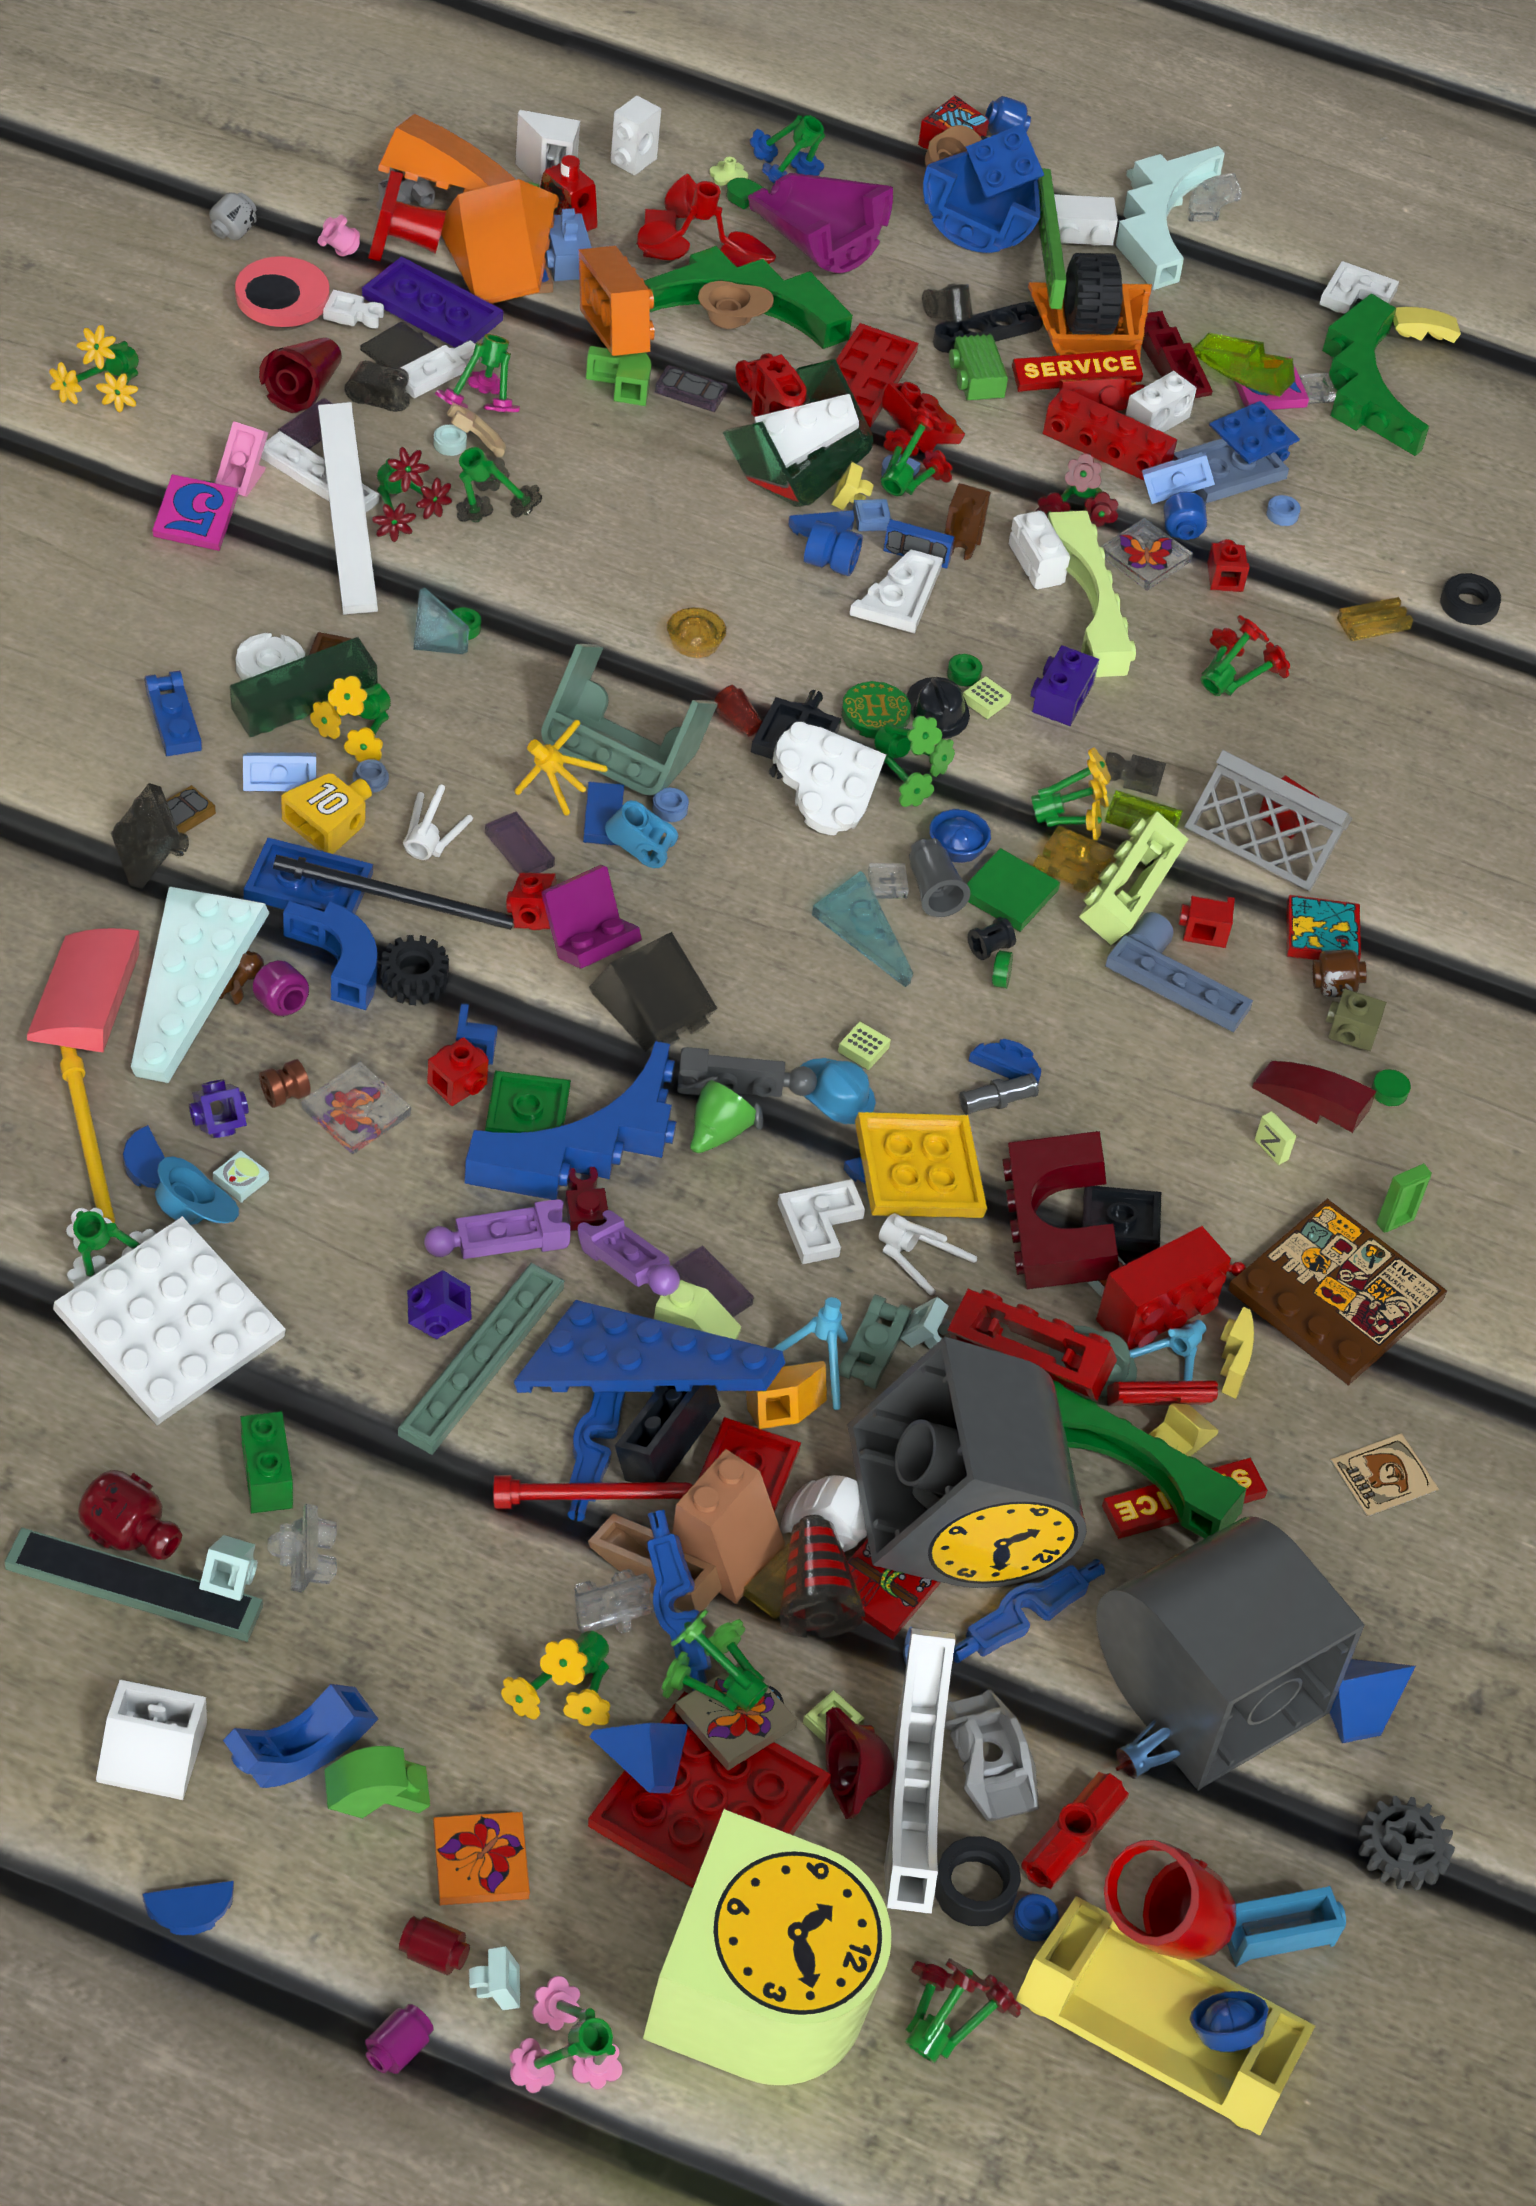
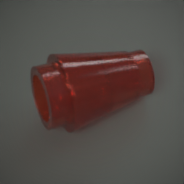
(738, 710)

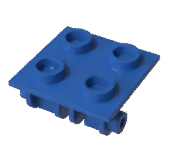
(1004, 161)
(1255, 433)

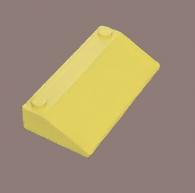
(1141, 2009)

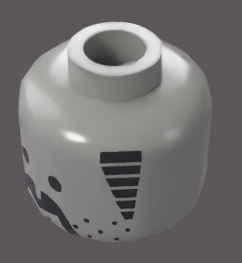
(233, 216)

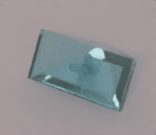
(438, 627)

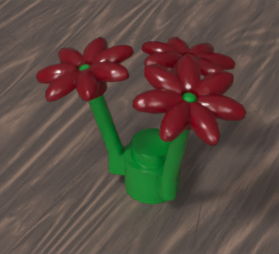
(399, 476)

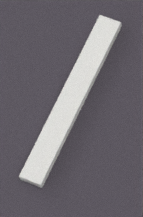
(347, 509)

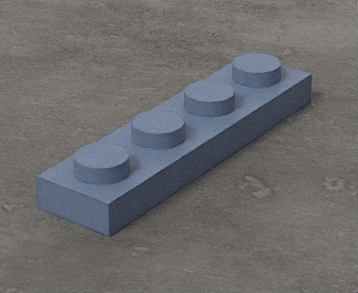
(1179, 983)

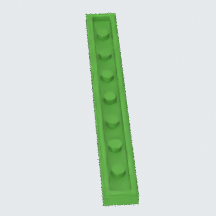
(1051, 242)

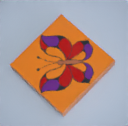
(481, 1858)

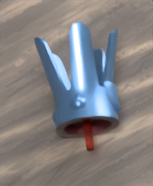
(1134, 1757)

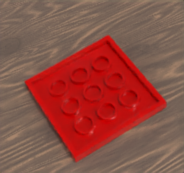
(679, 1825)

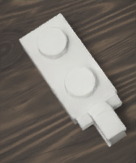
(437, 368)

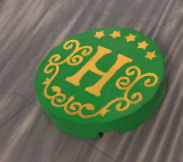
(874, 705)

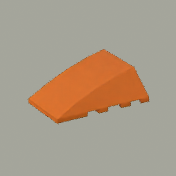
(440, 156)
(501, 238)
(1126, 336)

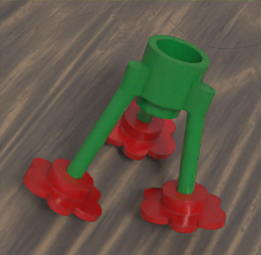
(899, 474)
(1220, 673)

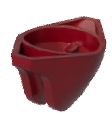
(856, 1760)

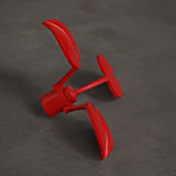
(699, 202)

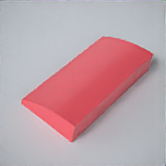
(86, 989)

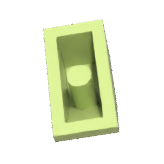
(696, 1309)

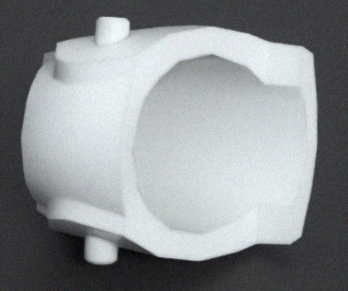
(834, 1499)

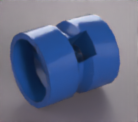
(828, 546)

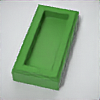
(1403, 1198)

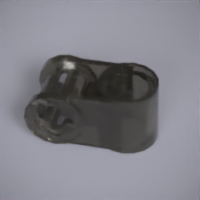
(949, 303)
(377, 384)

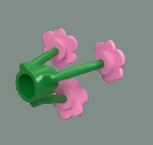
(587, 2042)

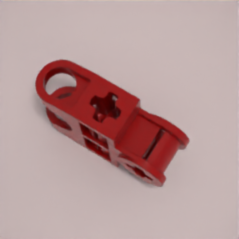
(770, 384)

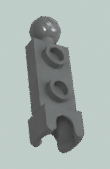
(742, 1074)

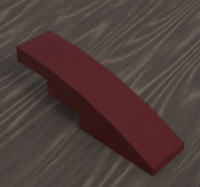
(1171, 354)

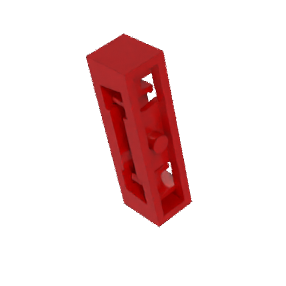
(981, 1315)

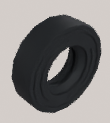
(1468, 613)

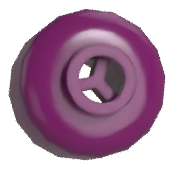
(280, 988)

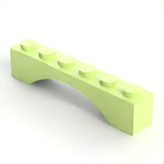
(1108, 631)

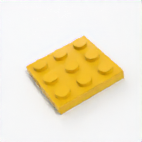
(920, 1165)

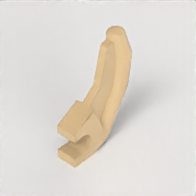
(469, 421)

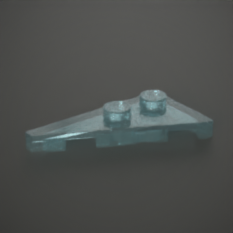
(859, 920)

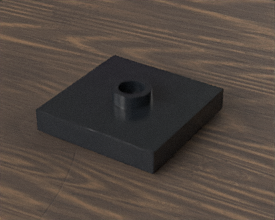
(1131, 1211)

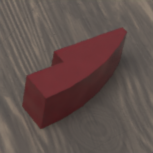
(1316, 1093)

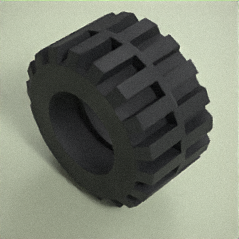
(1093, 293)

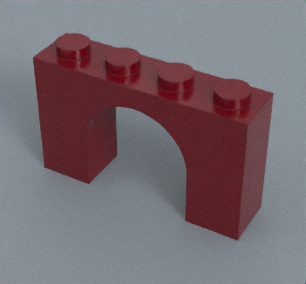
(1050, 1253)

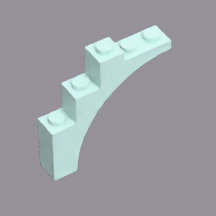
(1155, 191)

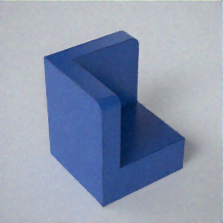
(477, 1034)

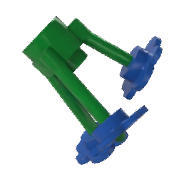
(807, 133)

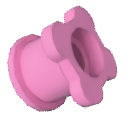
(339, 236)

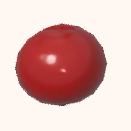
(1184, 1910)

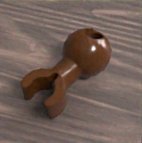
(246, 970)

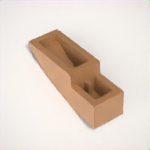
(625, 1547)

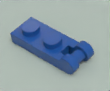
(173, 714)

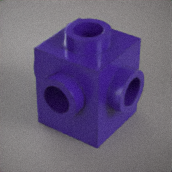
(232, 1111)
(439, 1304)

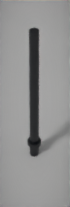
(390, 891)

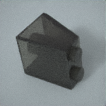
(655, 993)

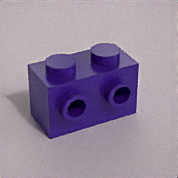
(1064, 685)

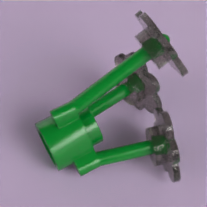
(488, 475)

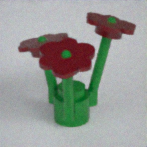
(930, 2035)

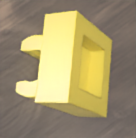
(851, 486)

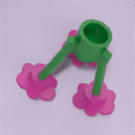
(492, 353)

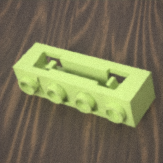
(1116, 914)

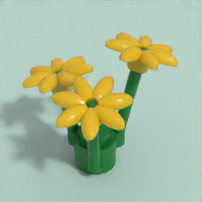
(120, 361)

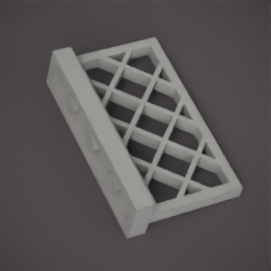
(1281, 792)

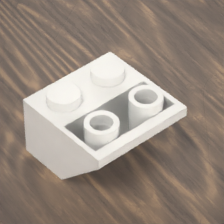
(544, 142)
(151, 1739)

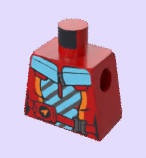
(950, 114)

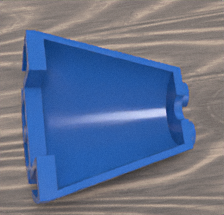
(970, 218)

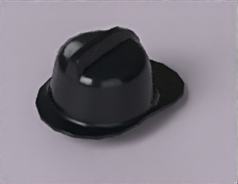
(941, 700)

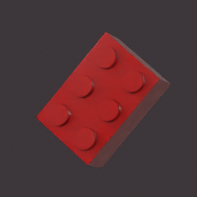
(1164, 1288)

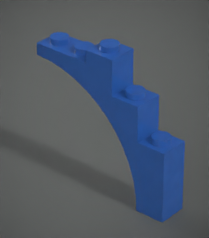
(542, 1159)

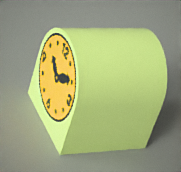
(771, 1957)

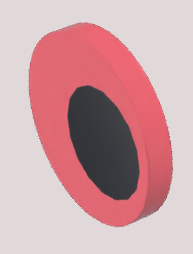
(282, 291)

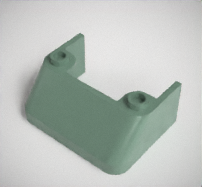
(627, 755)

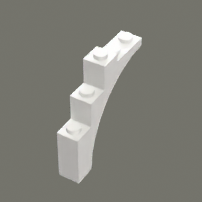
(914, 1793)

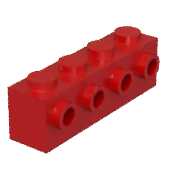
(1106, 434)

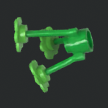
(921, 739)
(744, 1683)

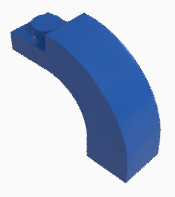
(345, 938)
(306, 1742)

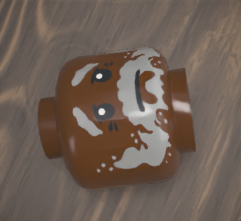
(1338, 971)

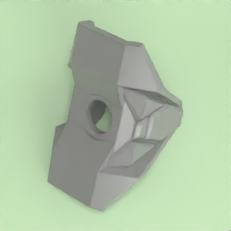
(1001, 1786)

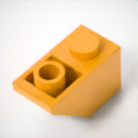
(790, 1396)

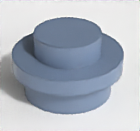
(373, 773)

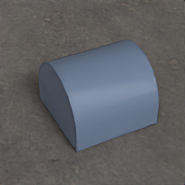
(1153, 931)

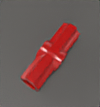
(1062, 1847)

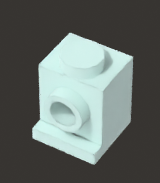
(229, 1567)

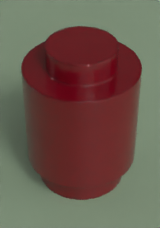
(434, 1945)

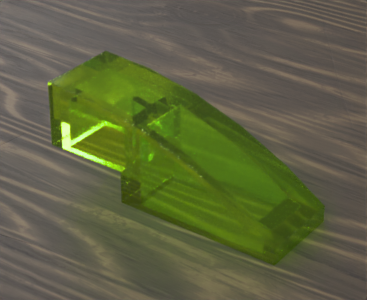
(1246, 363)

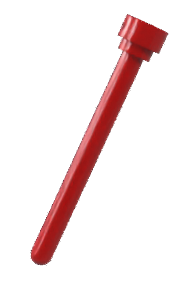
(511, 1491)

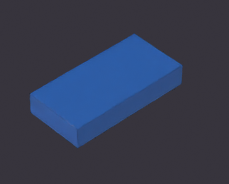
(602, 804)

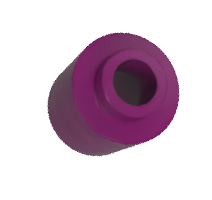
(398, 2039)

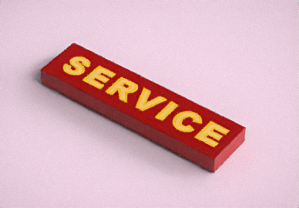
(1046, 371)
(1149, 1508)

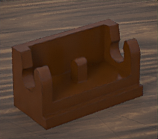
(967, 518)

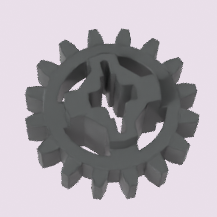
(1405, 1843)

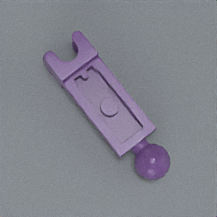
(503, 1232)
(628, 1254)

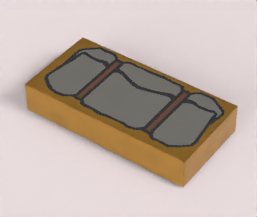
(190, 809)

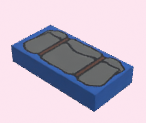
(903, 537)

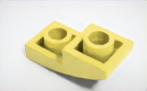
(1419, 321)
(1237, 1351)

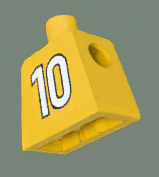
(326, 810)

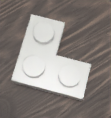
(1353, 283)
(812, 1213)

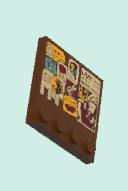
(1337, 1291)

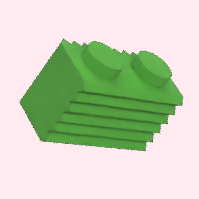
(978, 367)

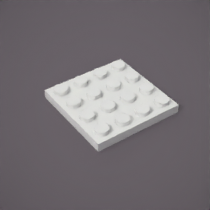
(169, 1320)

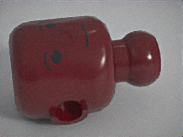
(126, 1515)

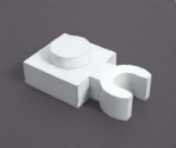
(350, 308)

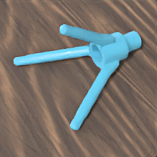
(826, 1327)
(1182, 1341)

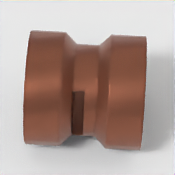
(284, 1083)

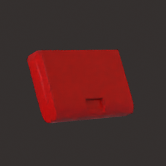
(1161, 1393)

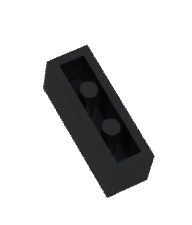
(665, 1432)

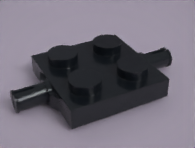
(782, 717)

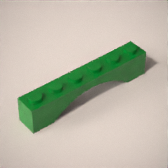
(1197, 1493)

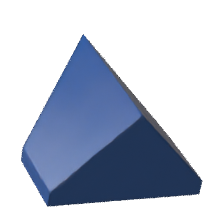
(1368, 1698)
(646, 1752)

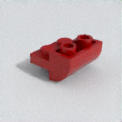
(899, 400)

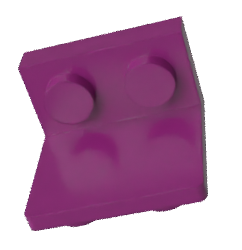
(587, 919)

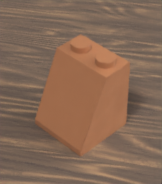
(729, 1523)

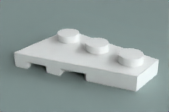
(810, 427)
(902, 594)

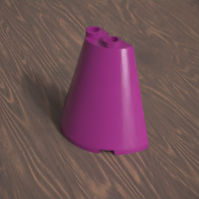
(827, 217)

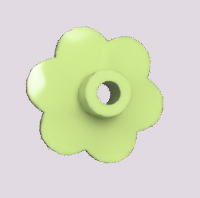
(727, 170)

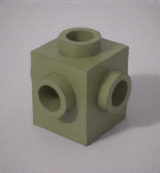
(1355, 1019)

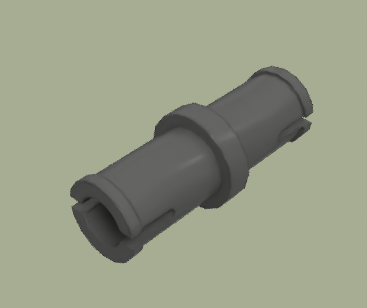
(998, 1094)

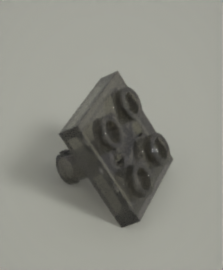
(147, 836)

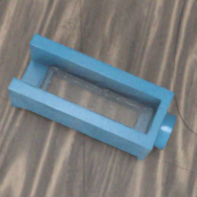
(1286, 1924)

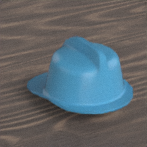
(840, 1089)
(191, 1194)

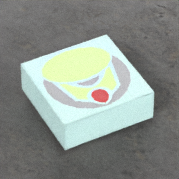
(240, 1176)

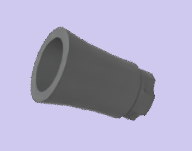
(938, 881)

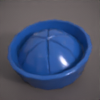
(961, 834)
(1230, 2020)

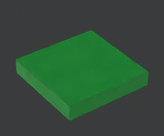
(1011, 889)
(526, 1103)

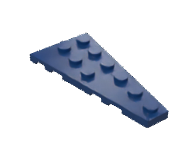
(637, 1353)

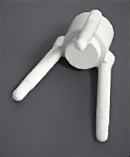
(423, 838)
(903, 1235)

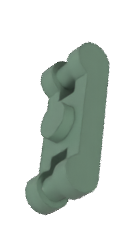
(875, 1342)

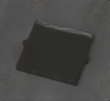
(397, 346)

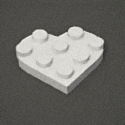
(829, 776)

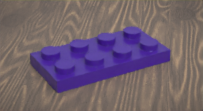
(432, 303)

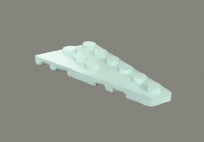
(192, 964)

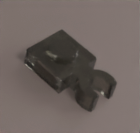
(1139, 774)

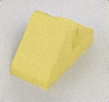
(1185, 1429)

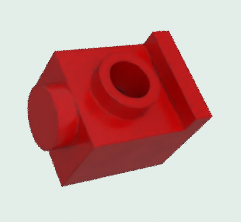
(1230, 558)
(1207, 921)

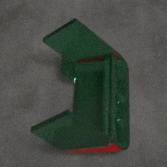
(810, 479)

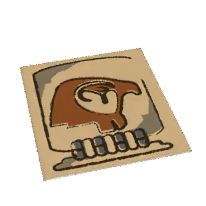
(1384, 1474)

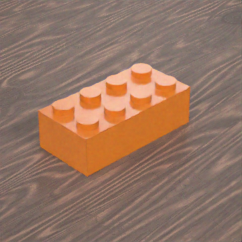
(615, 300)

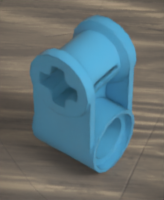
(641, 831)

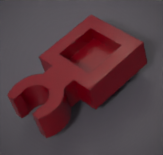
(584, 1201)

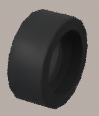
(986, 1852)

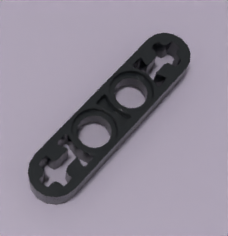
(1021, 317)

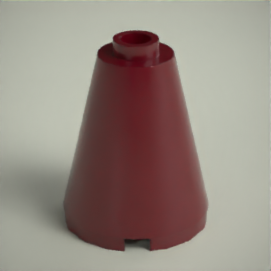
(299, 373)

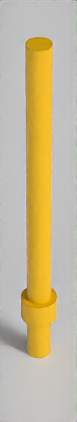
(74, 1072)

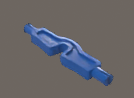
(591, 1457)
(672, 1582)
(1043, 1598)

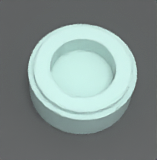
(450, 440)

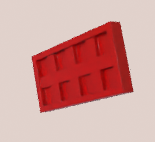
(871, 362)

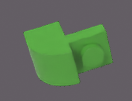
(627, 372)
(376, 1777)

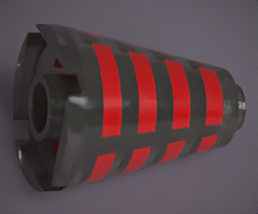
(818, 1583)

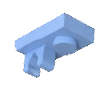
(1178, 476)
(277, 770)

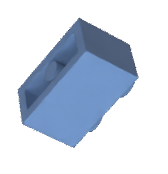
(565, 241)

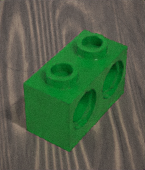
(266, 1462)

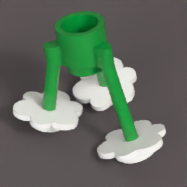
(93, 1233)

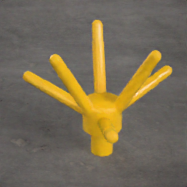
(551, 761)

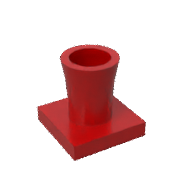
(405, 221)

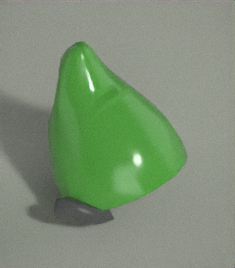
(721, 1115)

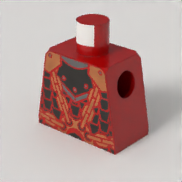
(573, 189)

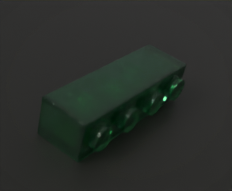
(293, 688)

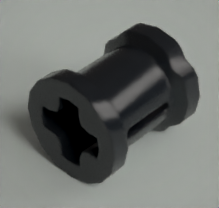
(991, 938)

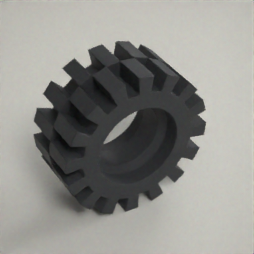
(414, 954)

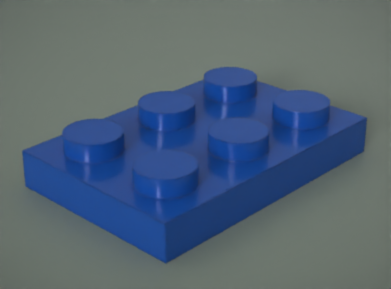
(279, 887)

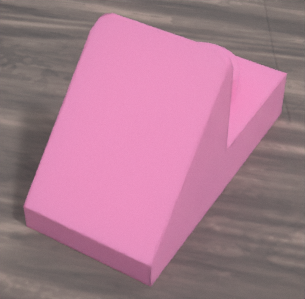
(241, 458)

